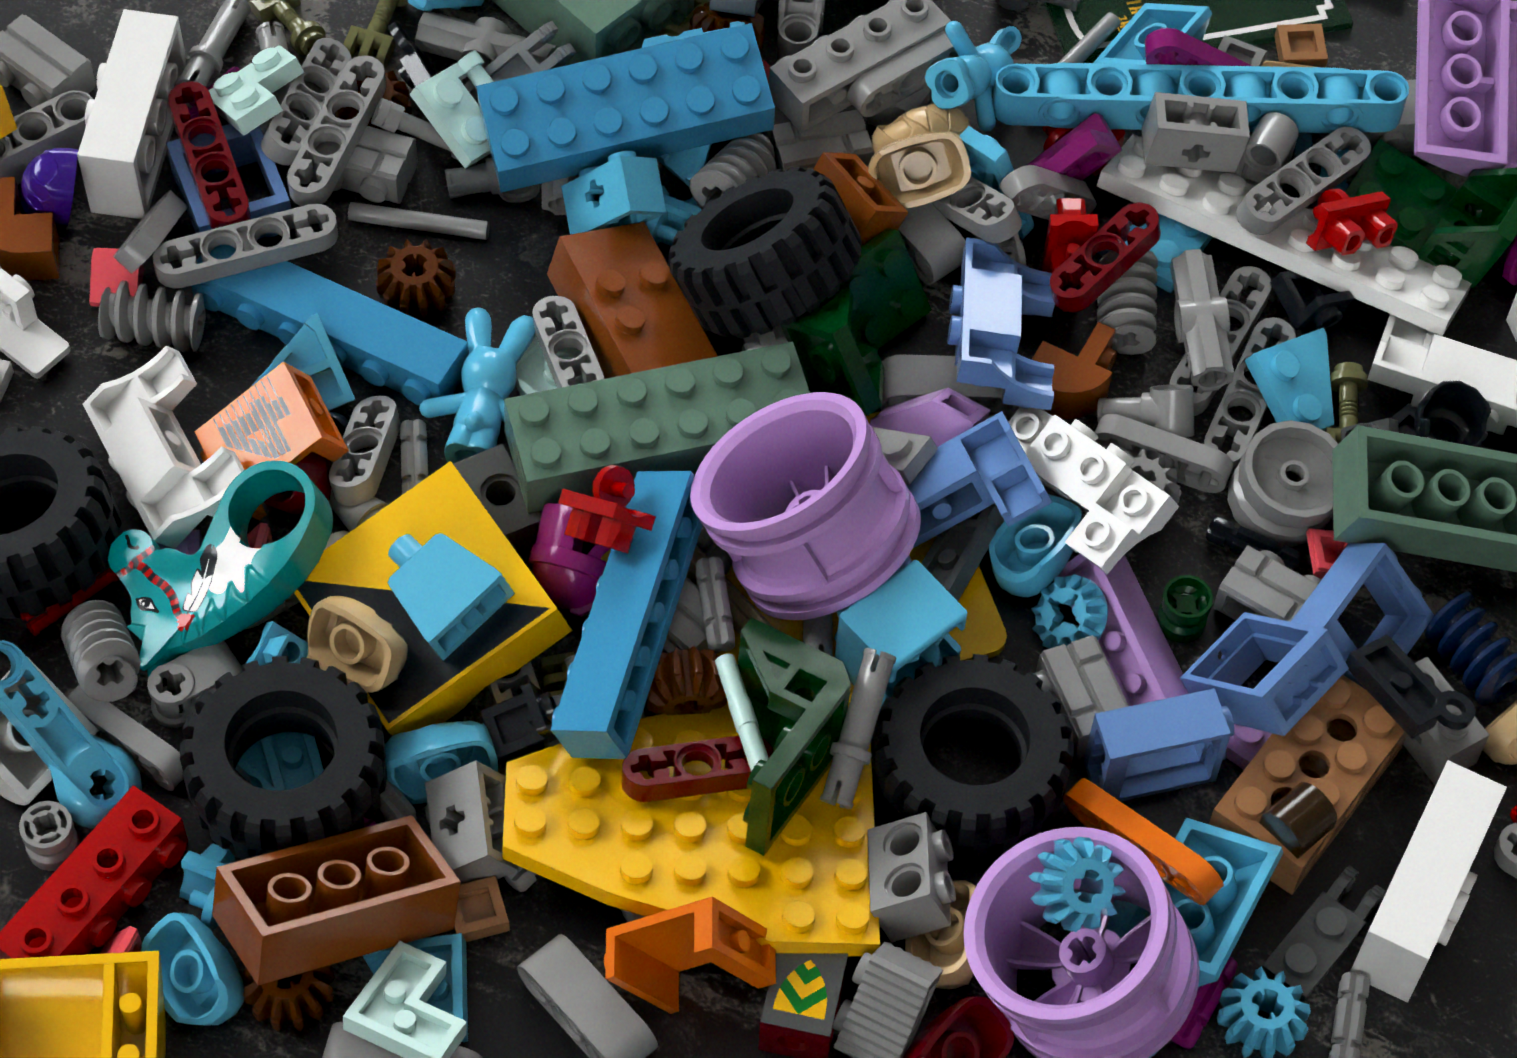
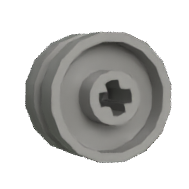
(1284, 482)

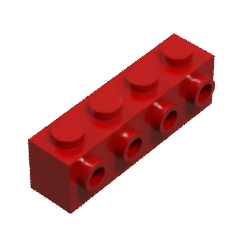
(98, 881)

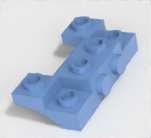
(988, 324)
(974, 473)

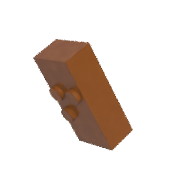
(627, 300)
(335, 899)

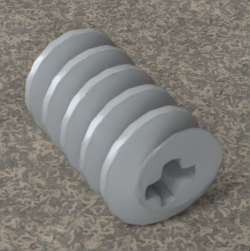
(732, 166)
(1131, 305)
(151, 318)
(101, 651)

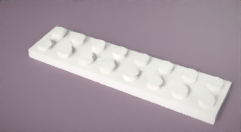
(1208, 202)

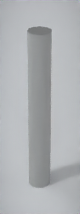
(1092, 39)
(418, 220)

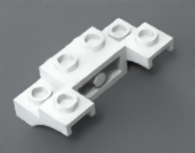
(1418, 362)
(154, 453)
(1116, 500)

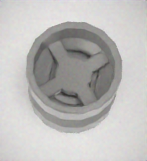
(49, 847)

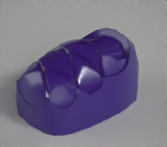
(50, 184)

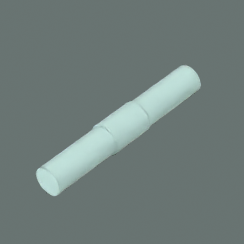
(741, 709)

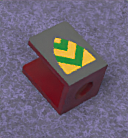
(803, 1004)

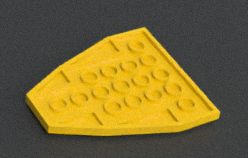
(647, 857)

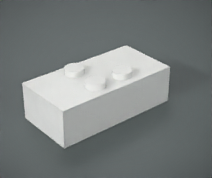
(131, 115)
(1429, 882)

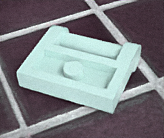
(454, 110)

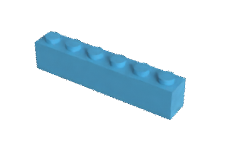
(364, 333)
(629, 623)

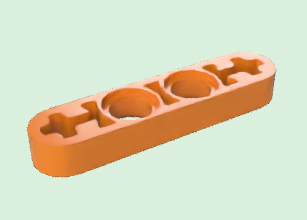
(1172, 859)

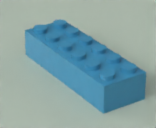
(629, 101)

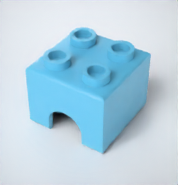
(903, 618)

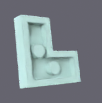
(247, 96)
(395, 1011)

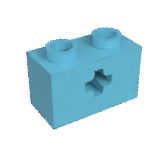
(614, 194)

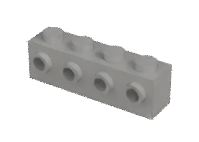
(817, 79)

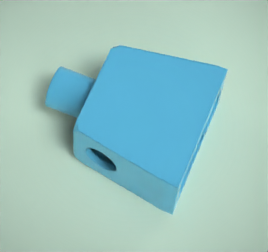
(445, 589)

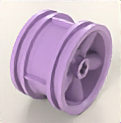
(806, 506)
(1117, 1009)

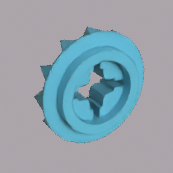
(1089, 611)

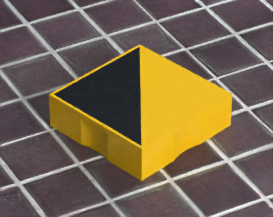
(360, 567)

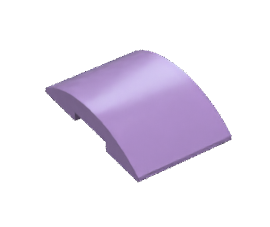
(1466, 84)

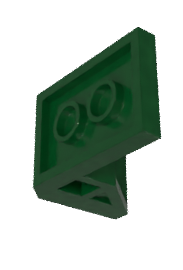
(1441, 222)
(843, 335)
(800, 712)

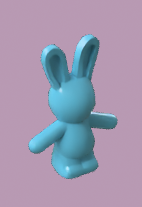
(973, 72)
(487, 380)

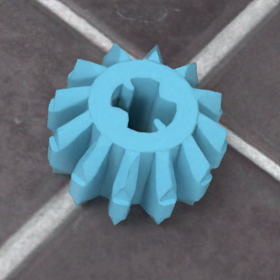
(1097, 886)
(1268, 995)

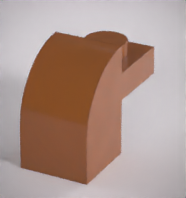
(26, 240)
(1080, 378)

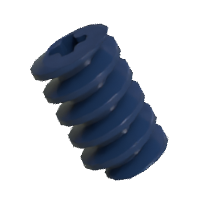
(1473, 651)

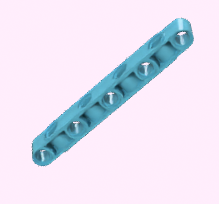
(1122, 93)

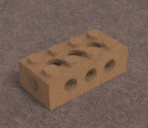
(1337, 748)

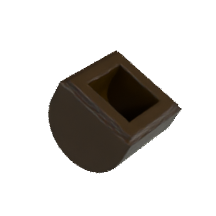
(1300, 818)

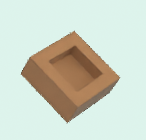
(1301, 44)
(480, 910)

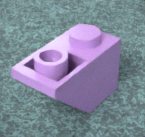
(936, 414)

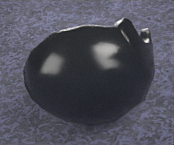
(1453, 414)

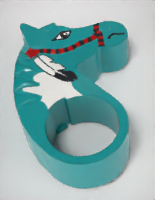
(226, 585)

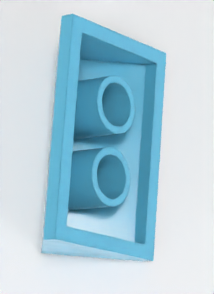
(1245, 869)

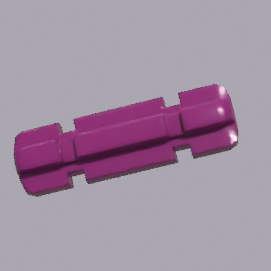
(1204, 1006)

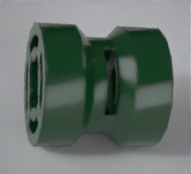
(1184, 608)

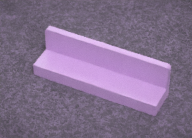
(1132, 635)

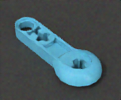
(66, 744)

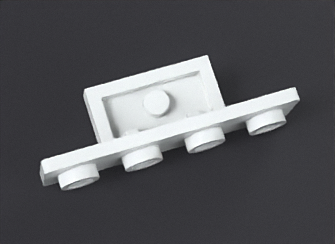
(22, 334)

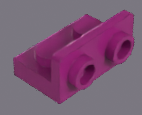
(1081, 149)

